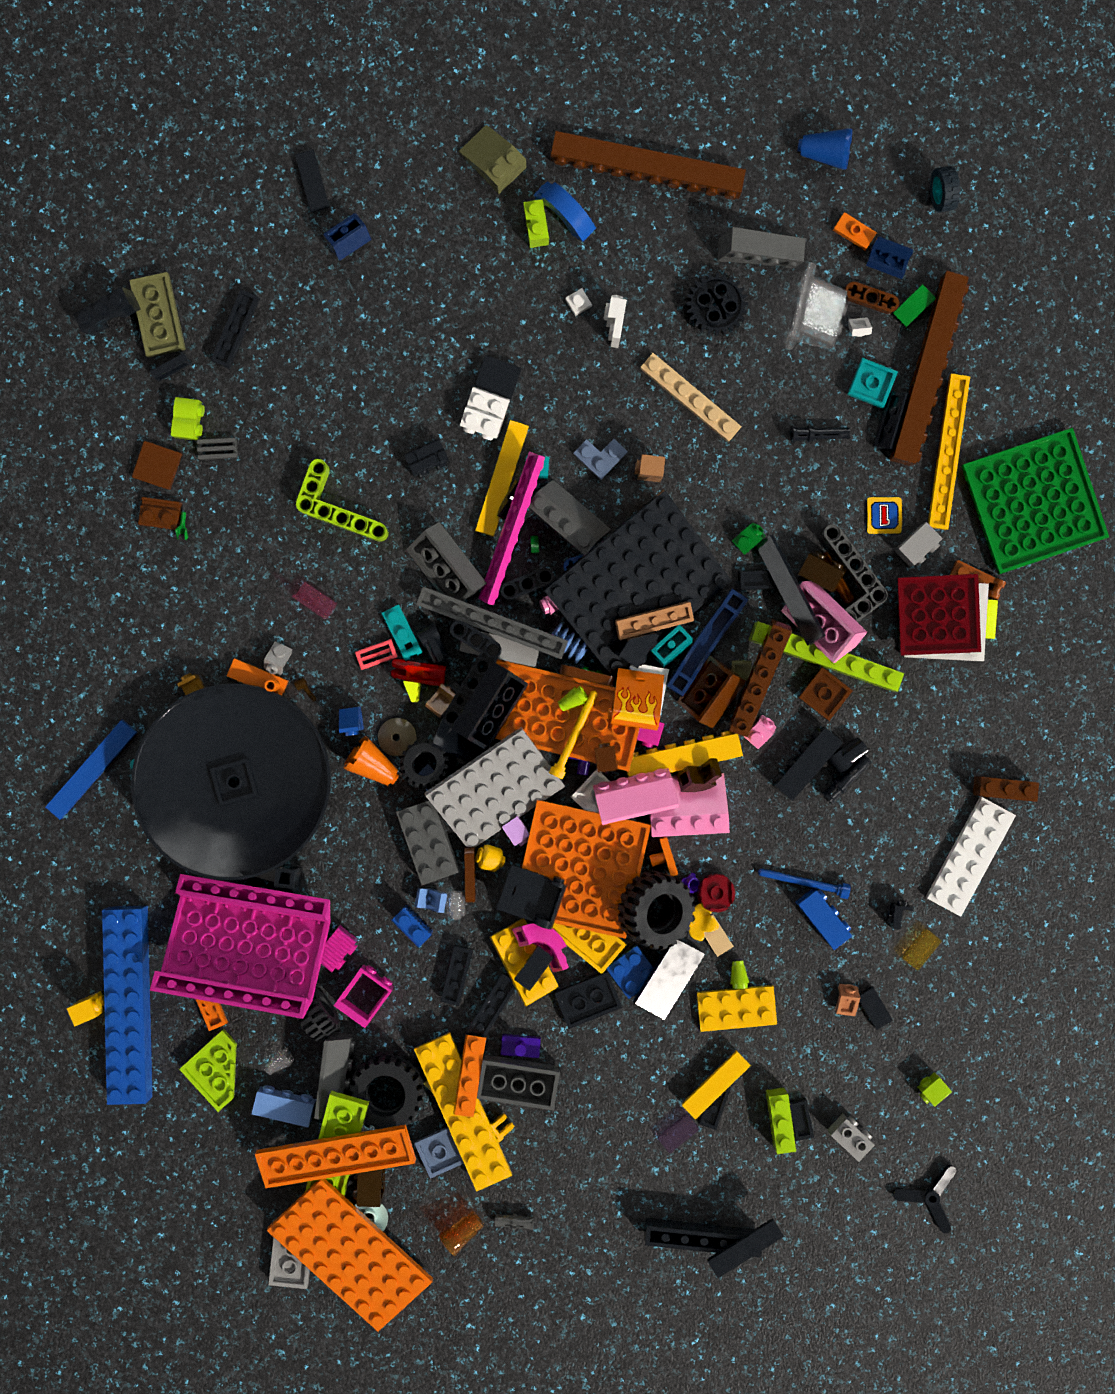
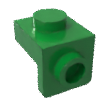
(749, 537)

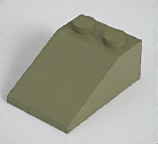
(494, 158)

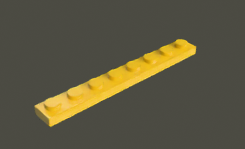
(948, 451)

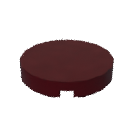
(716, 893)

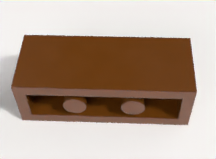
(1006, 788)

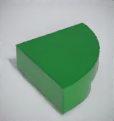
(534, 544)

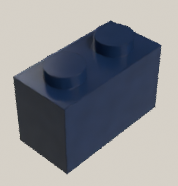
(347, 236)

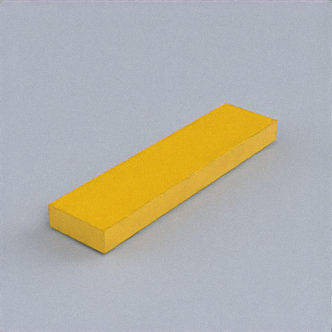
(716, 1084)

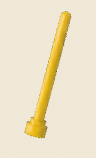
(558, 769)

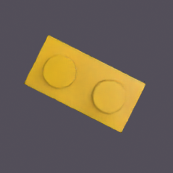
(86, 1008)

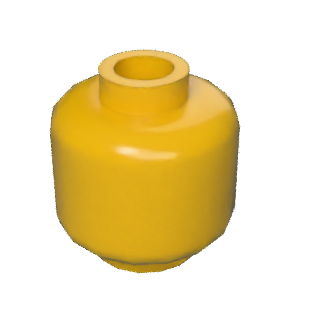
(490, 858)

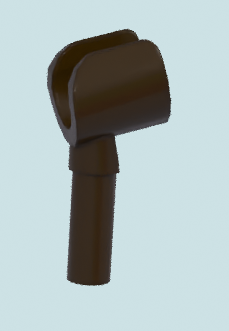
(302, 684)

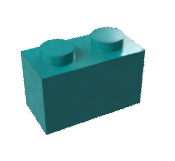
(671, 646)

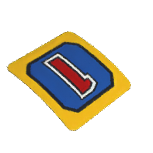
(884, 515)

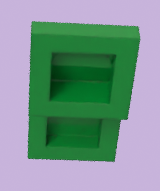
(914, 305)

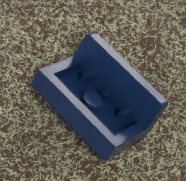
(889, 257)

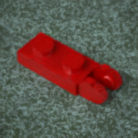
(418, 672)

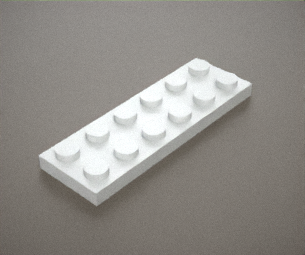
(970, 856)

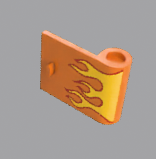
(637, 699)

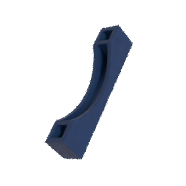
(706, 642)

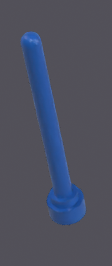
(841, 890)

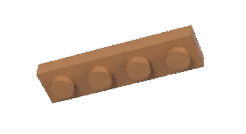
(654, 620)

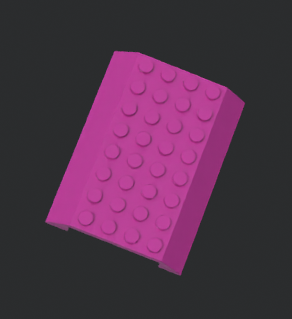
(244, 946)

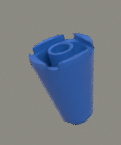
(827, 147)

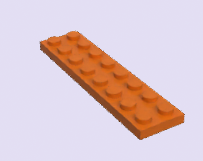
(335, 1156)

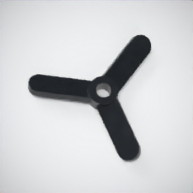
(934, 1204)

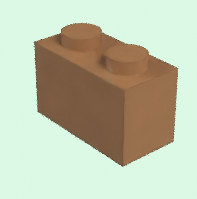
(650, 468)

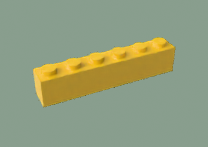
(690, 754)

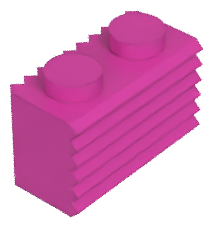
(337, 947)

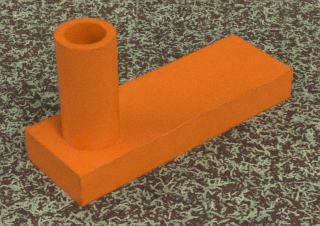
(255, 676)

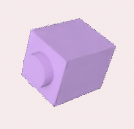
(516, 831)

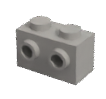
(850, 1137)

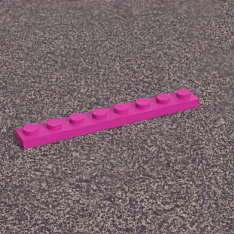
(511, 528)

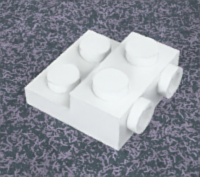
(614, 315)
(484, 413)

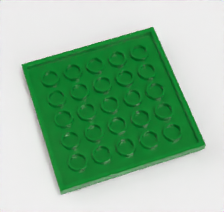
(1035, 501)

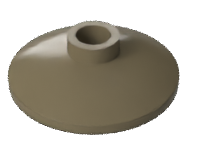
(396, 726)

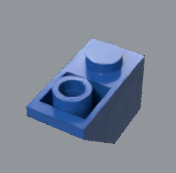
(350, 721)

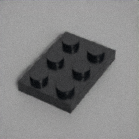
(588, 999)

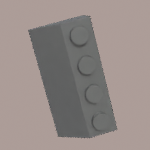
(568, 517)
(445, 564)
(334, 1069)

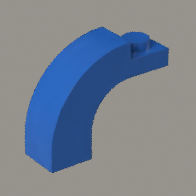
(567, 209)

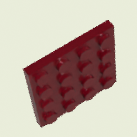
(939, 614)

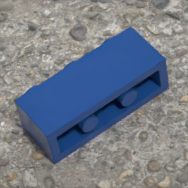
(824, 918)

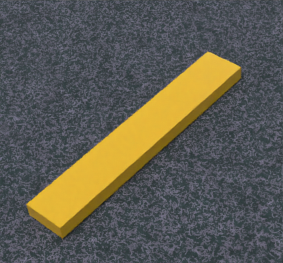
(502, 477)

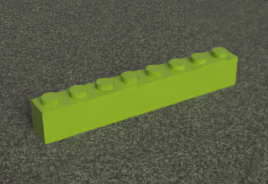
(847, 665)

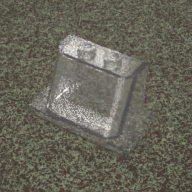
(817, 312)

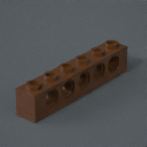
(760, 678)

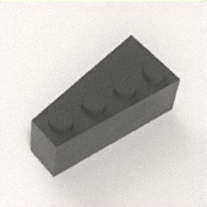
(760, 247)

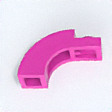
(546, 939)

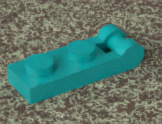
(401, 631)

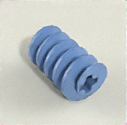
(573, 647)

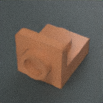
(847, 1000)

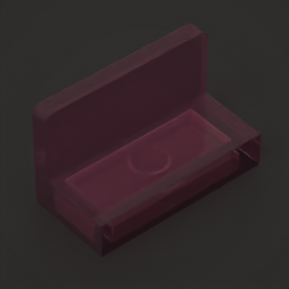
(315, 600)

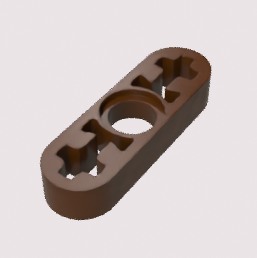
(878, 293)
(587, 675)
(470, 886)

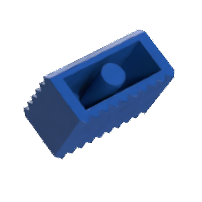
(412, 926)

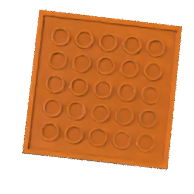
(591, 859)

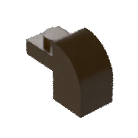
(699, 778)

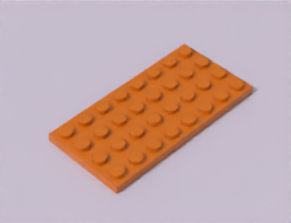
(551, 727)
(350, 1254)

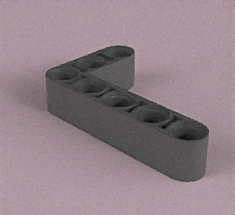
(855, 575)

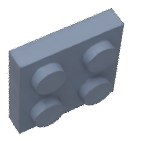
(438, 1152)

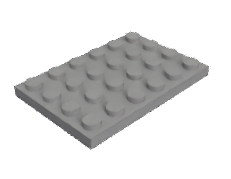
(494, 788)

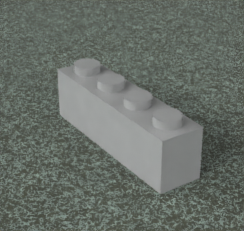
(511, 650)

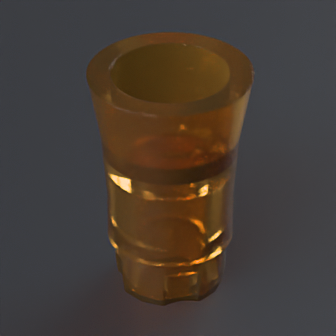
(461, 1233)

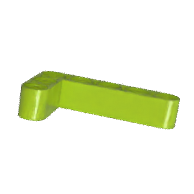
(334, 511)

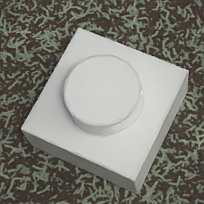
(578, 302)
(859, 327)

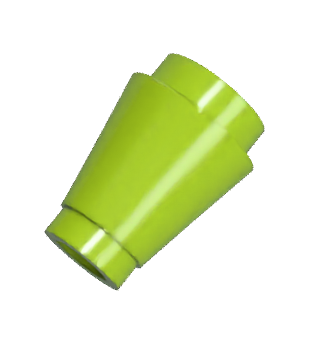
(573, 698)
(738, 975)

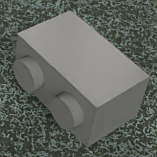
(918, 545)

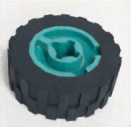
(945, 189)

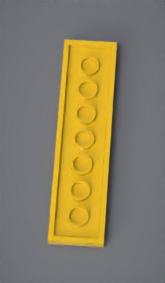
(471, 1134)

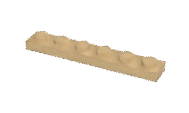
(690, 397)

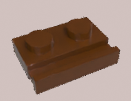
(159, 513)

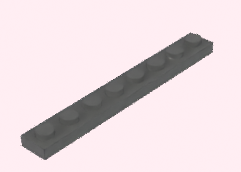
(492, 622)

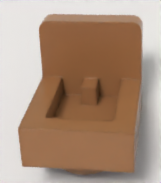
(440, 700)

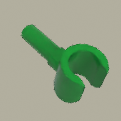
(181, 529)

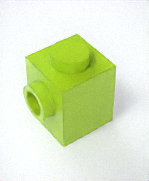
(933, 1089)

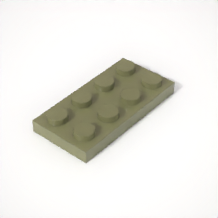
(158, 315)

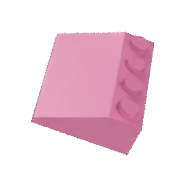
(697, 813)

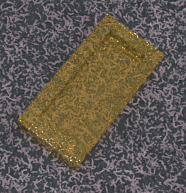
(921, 949)

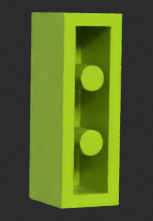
(780, 1120)

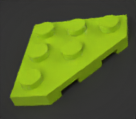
(214, 1070)

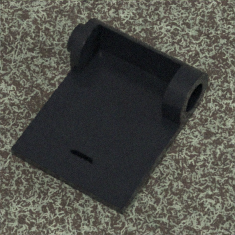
(534, 898)

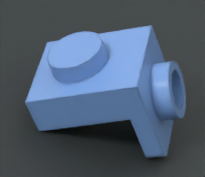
(431, 899)

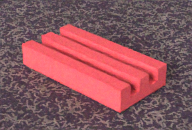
(391, 649)

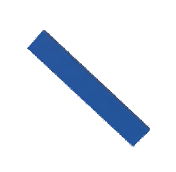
(91, 769)

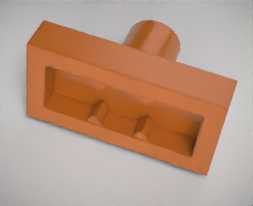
(664, 857)

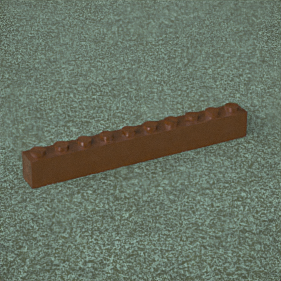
(647, 165)
(929, 367)

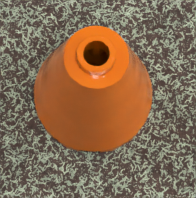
(371, 763)

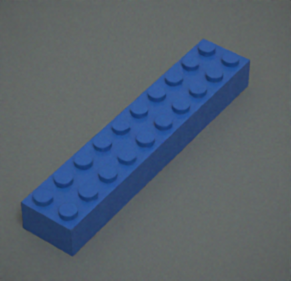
(127, 1005)

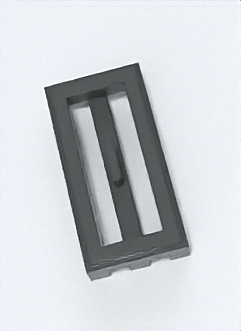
(201, 449)

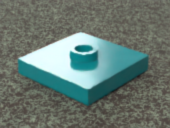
(872, 383)

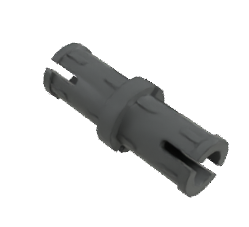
(514, 1221)

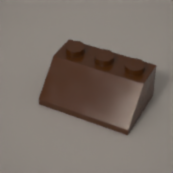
(711, 692)

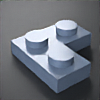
(600, 462)

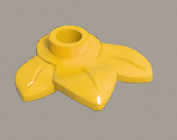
(702, 923)

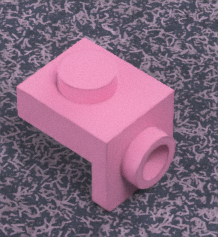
(761, 731)

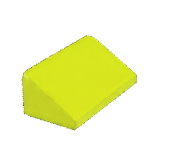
(413, 690)

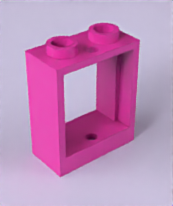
(353, 1011)

